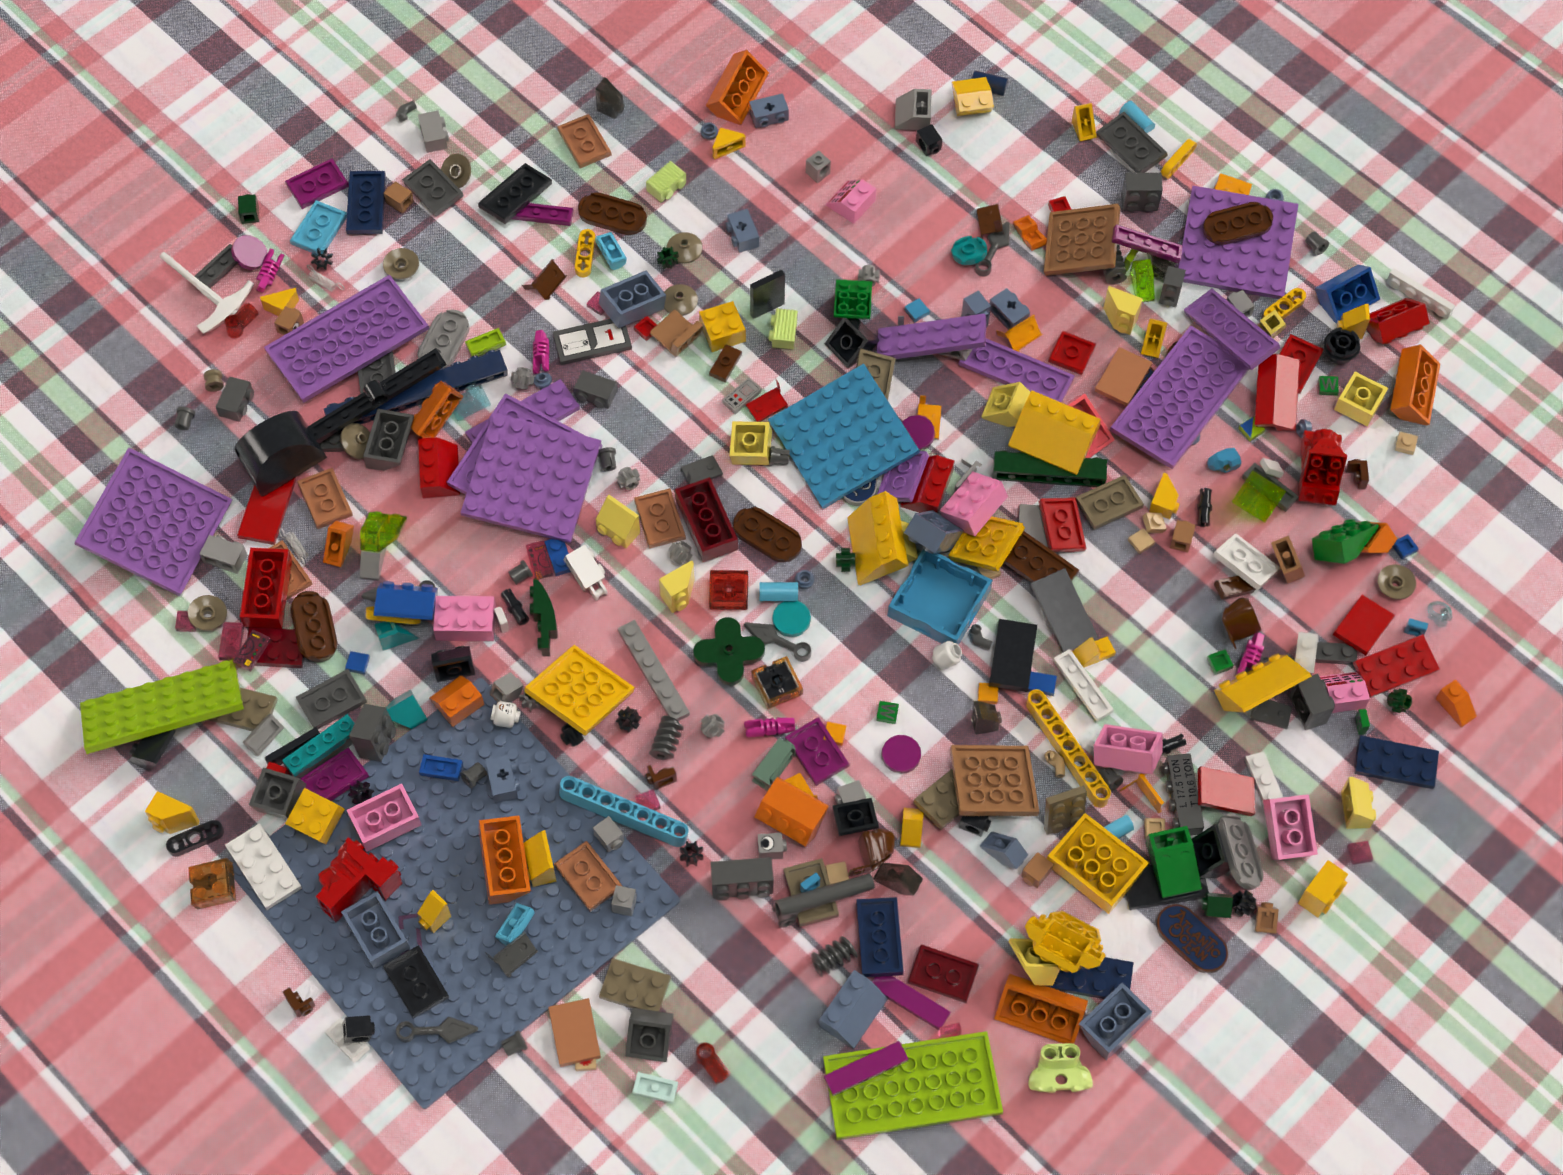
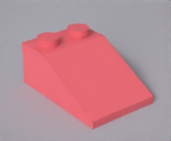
(1103, 435)

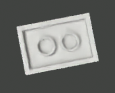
(1246, 561)

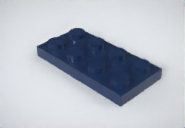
(366, 202)
(1396, 762)
(879, 937)
(1096, 981)

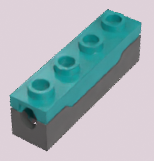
(320, 748)

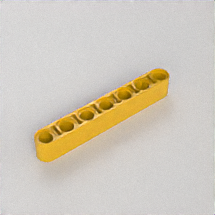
(1067, 739)

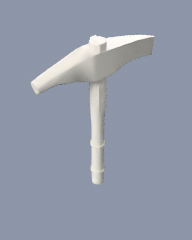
(225, 306)

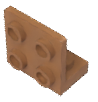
(676, 332)

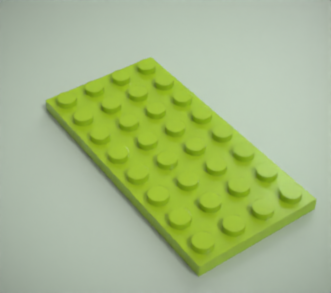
(160, 706)
(937, 1085)

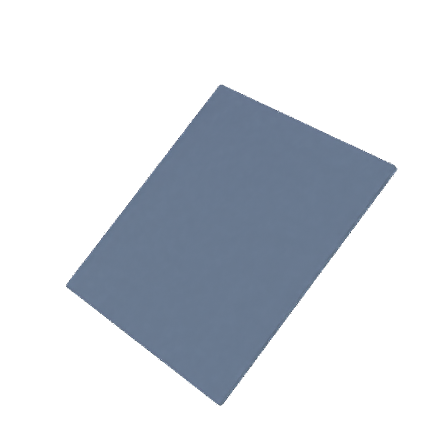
(448, 859)

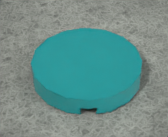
(969, 250)
(791, 618)

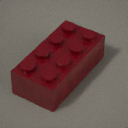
(706, 519)

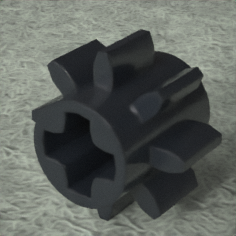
(324, 254)
(628, 719)
(571, 735)
(360, 787)
(688, 849)
(1244, 903)

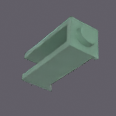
(774, 763)

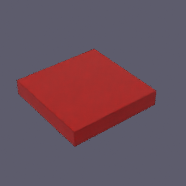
(1072, 353)

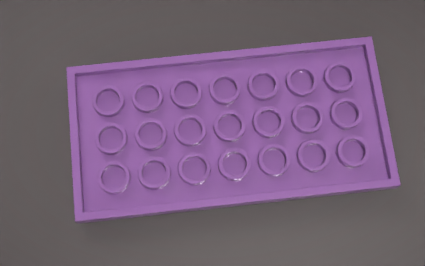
(346, 338)
(1180, 397)

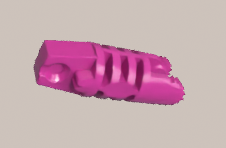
(268, 270)
(540, 352)
(1252, 652)
(771, 726)

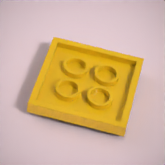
(990, 544)

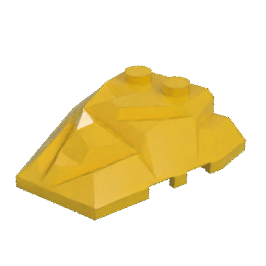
(1065, 941)

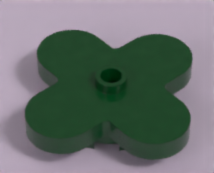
(729, 651)

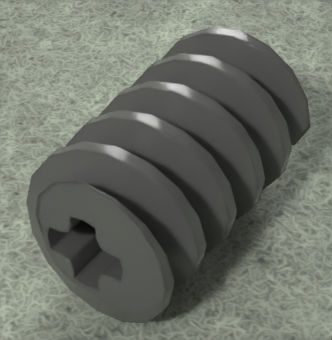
(1117, 274)
(665, 737)
(832, 955)

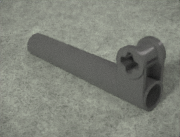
(789, 907)

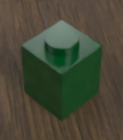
(248, 208)
(1217, 905)

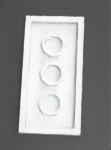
(263, 866)

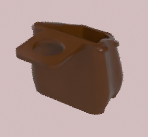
(1240, 620)
(875, 849)

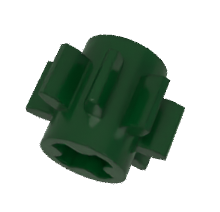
(667, 257)
(845, 559)
(1399, 700)

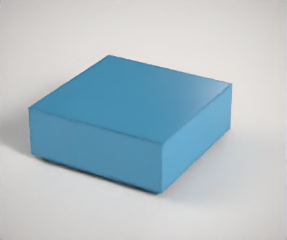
(917, 310)
(1415, 627)
(810, 883)

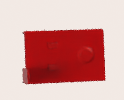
(767, 404)

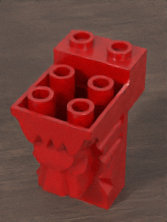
(1321, 467)
(352, 876)

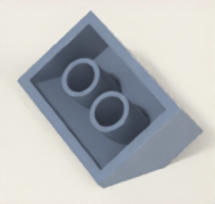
(853, 1009)
(1114, 1021)

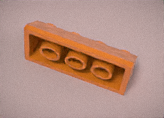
(737, 87)
(1415, 385)
(503, 859)
(1041, 1009)

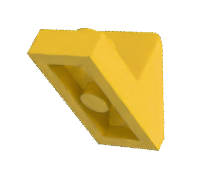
(1094, 651)

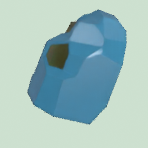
(1225, 460)

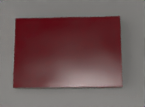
(943, 973)

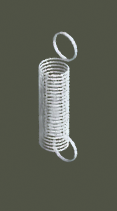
(324, 278)
(298, 552)

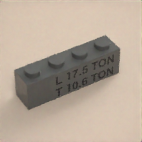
(1183, 793)

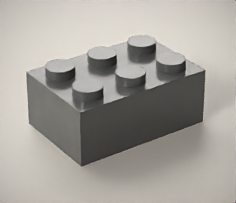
(742, 878)

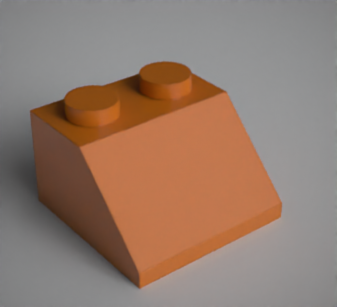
(457, 700)

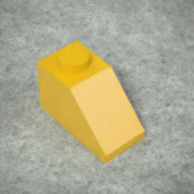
(1355, 320)
(1165, 498)
(433, 912)

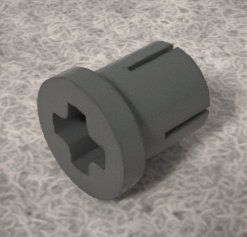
(1317, 243)
(184, 418)
(779, 456)
(607, 458)
(520, 572)
(473, 775)
(1111, 778)
(514, 1043)

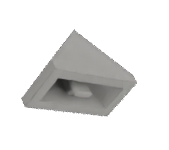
(371, 564)

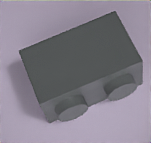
(1172, 286)
(595, 389)
(234, 399)

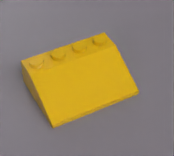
(1054, 432)
(877, 538)
(1260, 683)
(1097, 863)

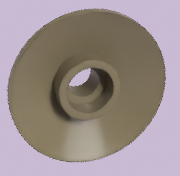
(451, 167)
(689, 252)
(401, 257)
(683, 305)
(350, 440)
(1401, 576)
(207, 605)

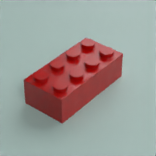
(266, 588)

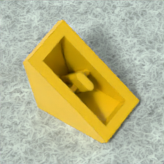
(1084, 122)
(728, 142)
(277, 301)
(1154, 338)
(911, 827)

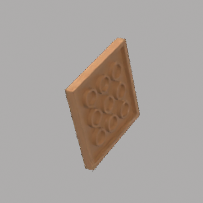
(1081, 240)
(994, 780)

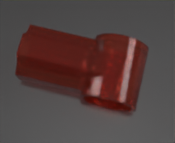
(237, 322)
(712, 1064)

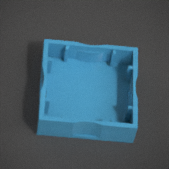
(939, 598)

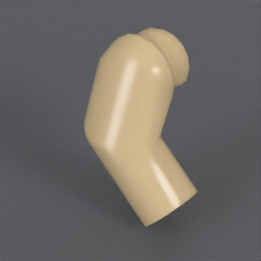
(1056, 761)

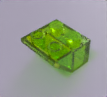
(1259, 496)
(380, 530)

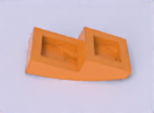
(1029, 232)

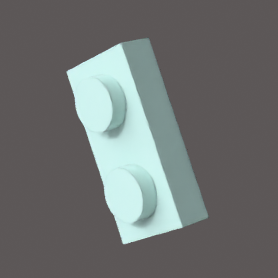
(655, 1087)

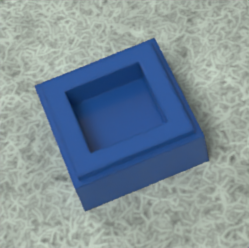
(1405, 546)
(357, 662)

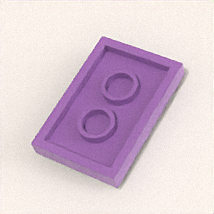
(904, 478)

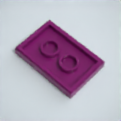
(317, 183)
(818, 756)
(335, 775)

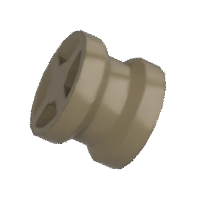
(213, 380)

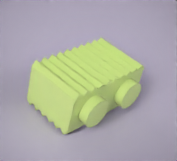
(666, 182)
(784, 328)

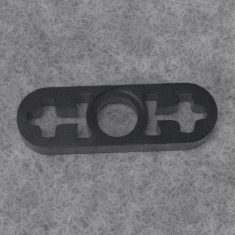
(196, 830)

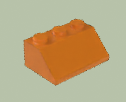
(436, 410)
(791, 811)

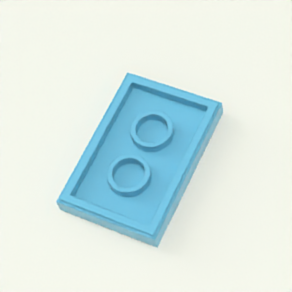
(318, 227)

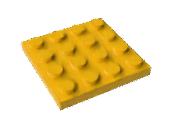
(579, 689)

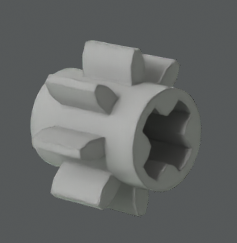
(869, 273)
(522, 378)
(628, 478)
(680, 552)
(531, 704)
(712, 725)

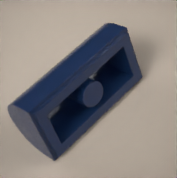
(997, 83)

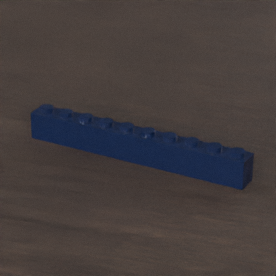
(459, 376)

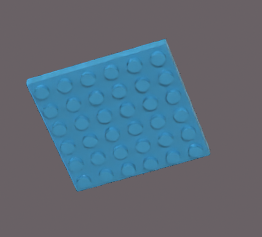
(843, 436)

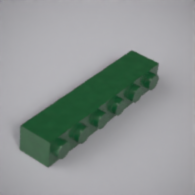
(1025, 468)

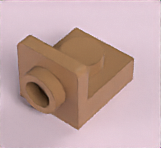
(1266, 918)

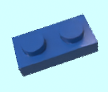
(557, 551)
(440, 767)

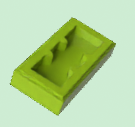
(483, 343)

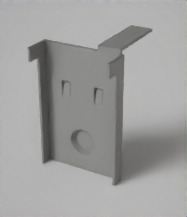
(972, 468)

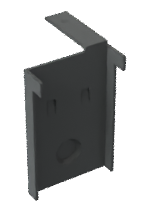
(702, 469)
(1272, 713)
(514, 954)

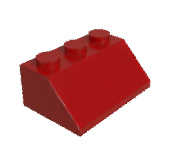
(1397, 320)
(436, 465)
(932, 485)

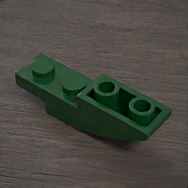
(544, 616)

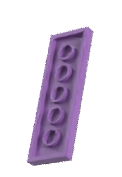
(1232, 329)
(933, 337)
(1012, 366)
(552, 400)

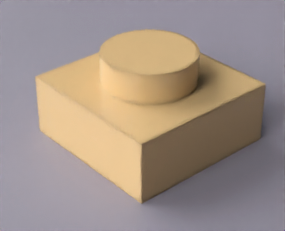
(1406, 443)
(1154, 522)

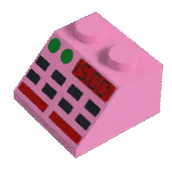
(853, 199)
(1347, 691)

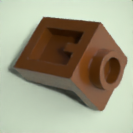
(1360, 471)
(662, 778)
(297, 1004)

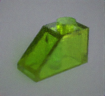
(1143, 279)

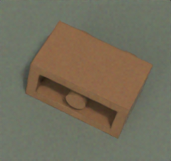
(1288, 559)

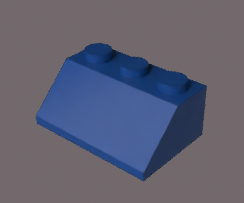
(1348, 291)
(405, 600)

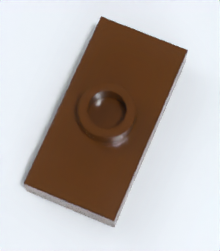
(725, 363)
(1232, 587)

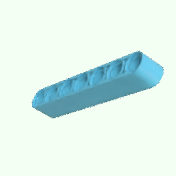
(619, 803)

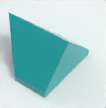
(393, 635)
(406, 710)

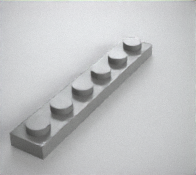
(653, 671)

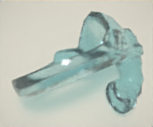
(1440, 619)

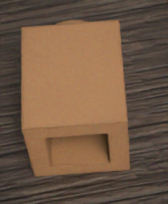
(398, 197)
(288, 320)
(1182, 536)
(1036, 870)

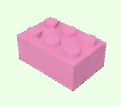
(974, 502)
(464, 618)
(1128, 749)
(384, 817)
(1290, 827)

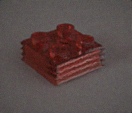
(735, 580)

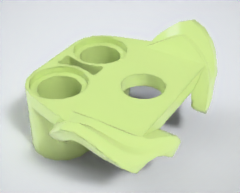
(1044, 1076)

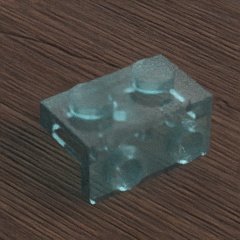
(473, 401)

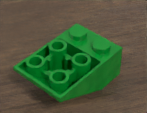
(853, 299)
(1343, 541)
(1174, 861)

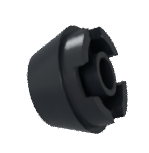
(1341, 345)

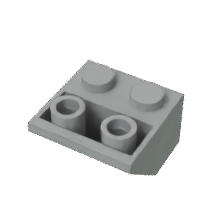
(913, 110)

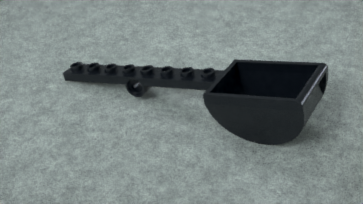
(288, 446)

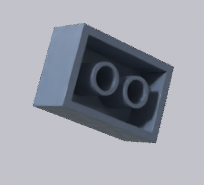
(632, 299)
(933, 532)
(375, 930)

